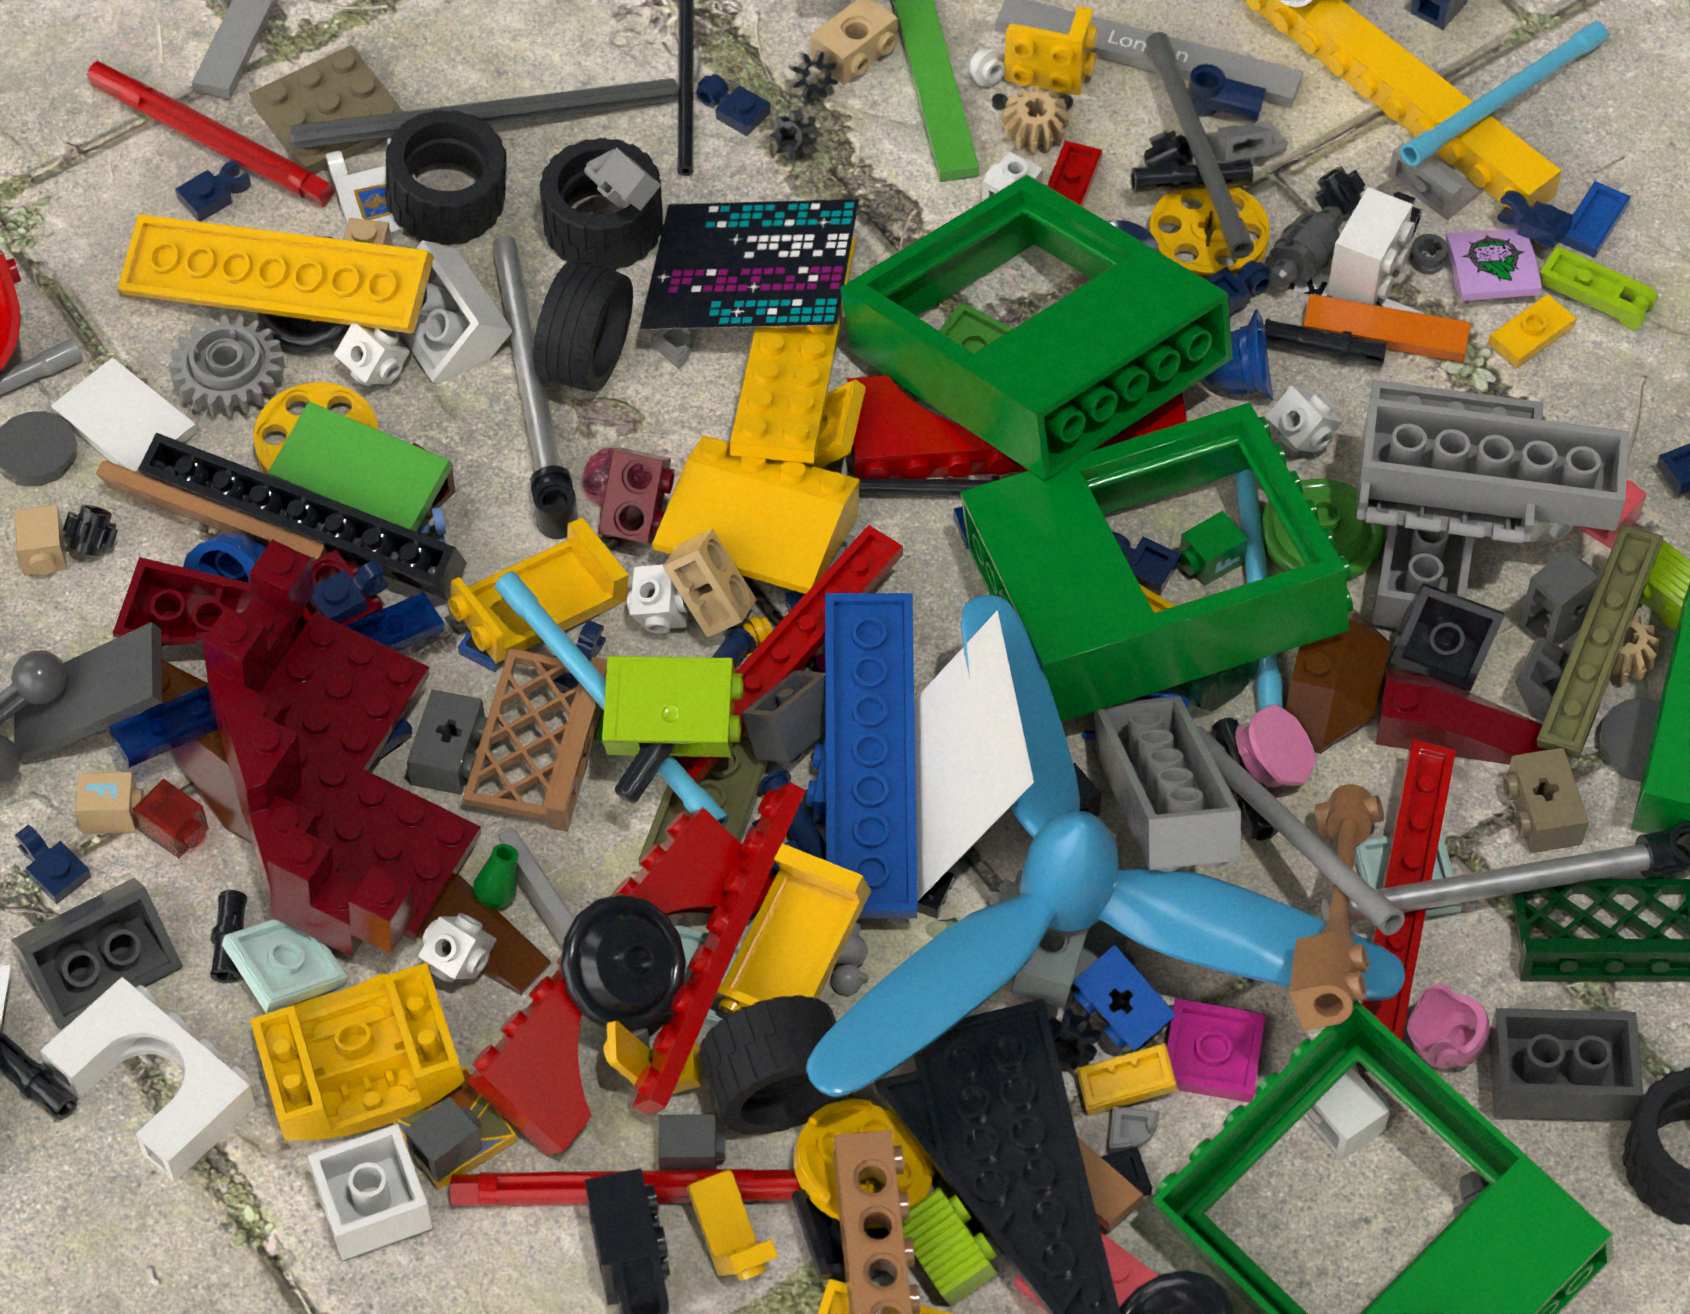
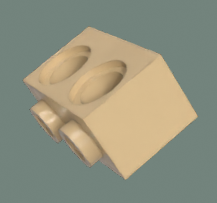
(709, 583)

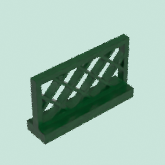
(1611, 955)

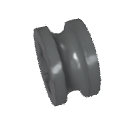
(1436, 246)

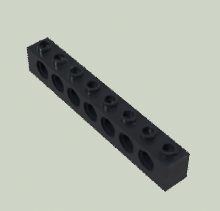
(354, 533)

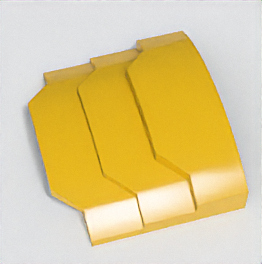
(358, 1056)

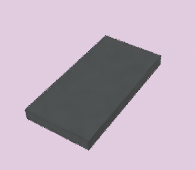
(99, 692)

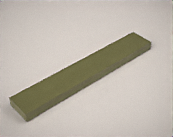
(1600, 641)

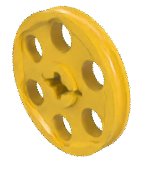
(1194, 223)
(277, 418)

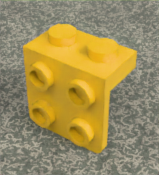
(1052, 57)

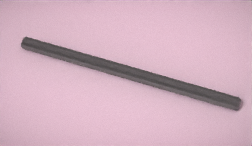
(491, 111)

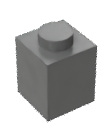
(444, 1138)
(690, 1142)

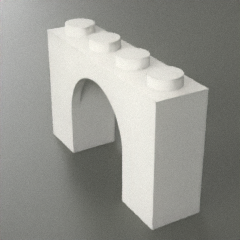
(130, 1024)

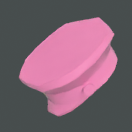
(1275, 748)

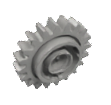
(226, 365)

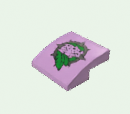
(1493, 265)

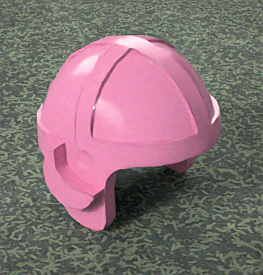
(1448, 1028)

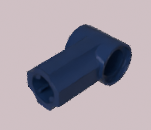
(1215, 93)

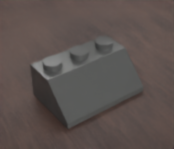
(94, 946)

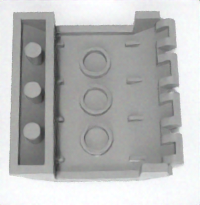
(1449, 520)

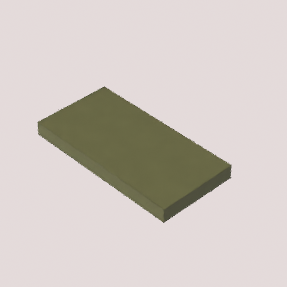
(730, 783)

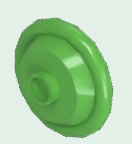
(1336, 509)

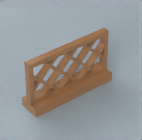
(572, 753)

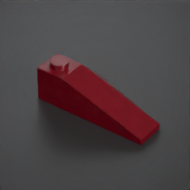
(180, 602)
(1452, 718)

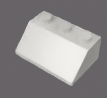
(456, 318)

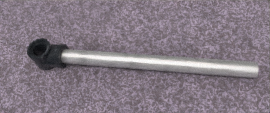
(550, 483)
(1652, 855)

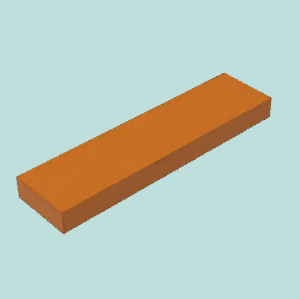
(1400, 328)

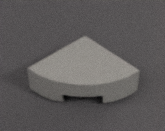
(673, 345)
(1131, 1128)

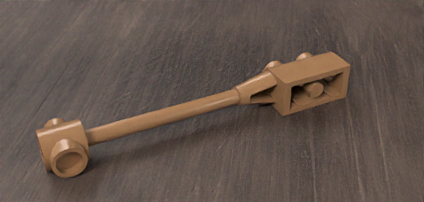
(1330, 964)

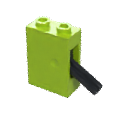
(668, 710)

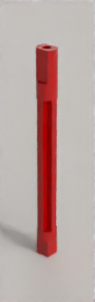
(211, 134)
(569, 1186)

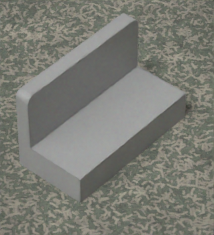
(1433, 184)

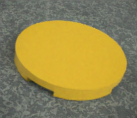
(815, 1159)

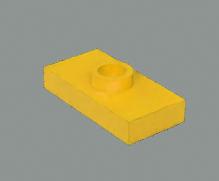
(1532, 330)
(1127, 1079)

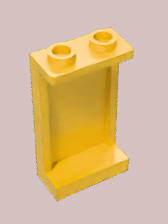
(568, 579)
(795, 931)

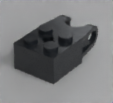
(629, 1242)

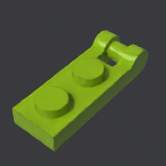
(1598, 287)

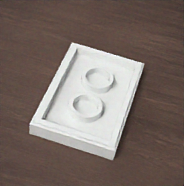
(121, 415)

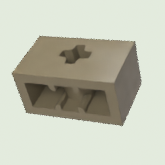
(1545, 800)

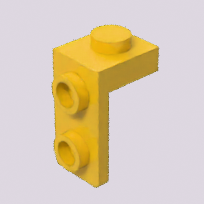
(631, 1056)
(728, 1227)

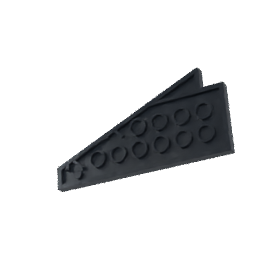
(1005, 1141)

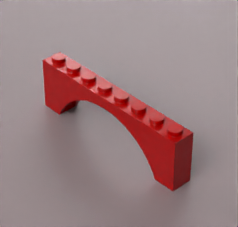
(912, 443)
(535, 1065)

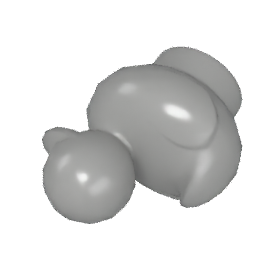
(847, 977)

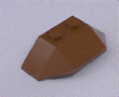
(1338, 682)

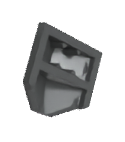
(1541, 676)

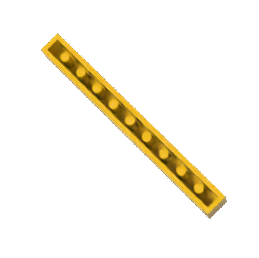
(1413, 95)

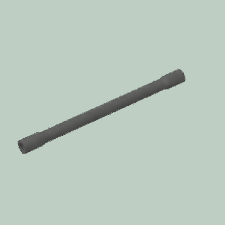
(1231, 223)

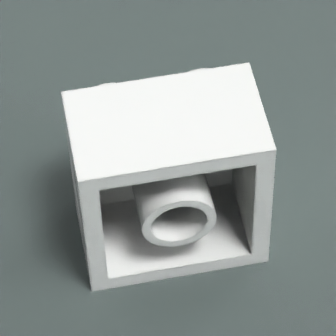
(1371, 248)
(370, 1192)

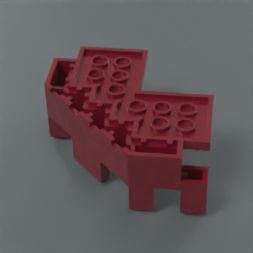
(299, 732)

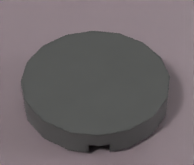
(36, 448)
(1627, 736)

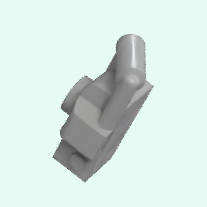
(1246, 142)
(621, 179)

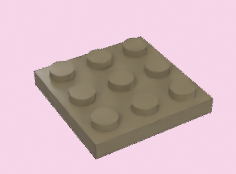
(323, 91)

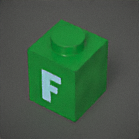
(1212, 548)

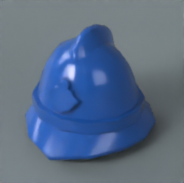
(1249, 364)
(226, 555)

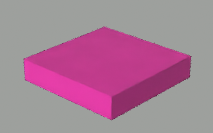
(1215, 1049)

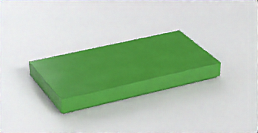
(360, 467)

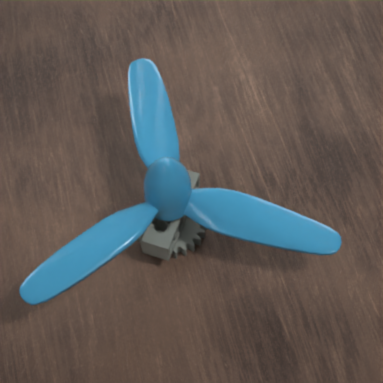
(1062, 911)

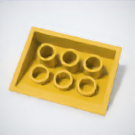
(769, 514)

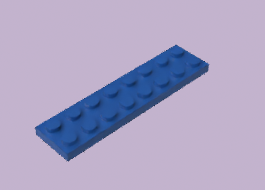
(872, 746)

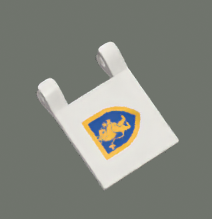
(362, 193)

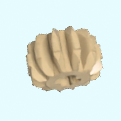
(1035, 119)
(1638, 653)

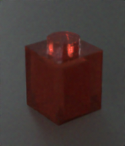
(171, 819)

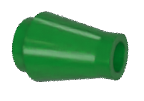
(497, 880)

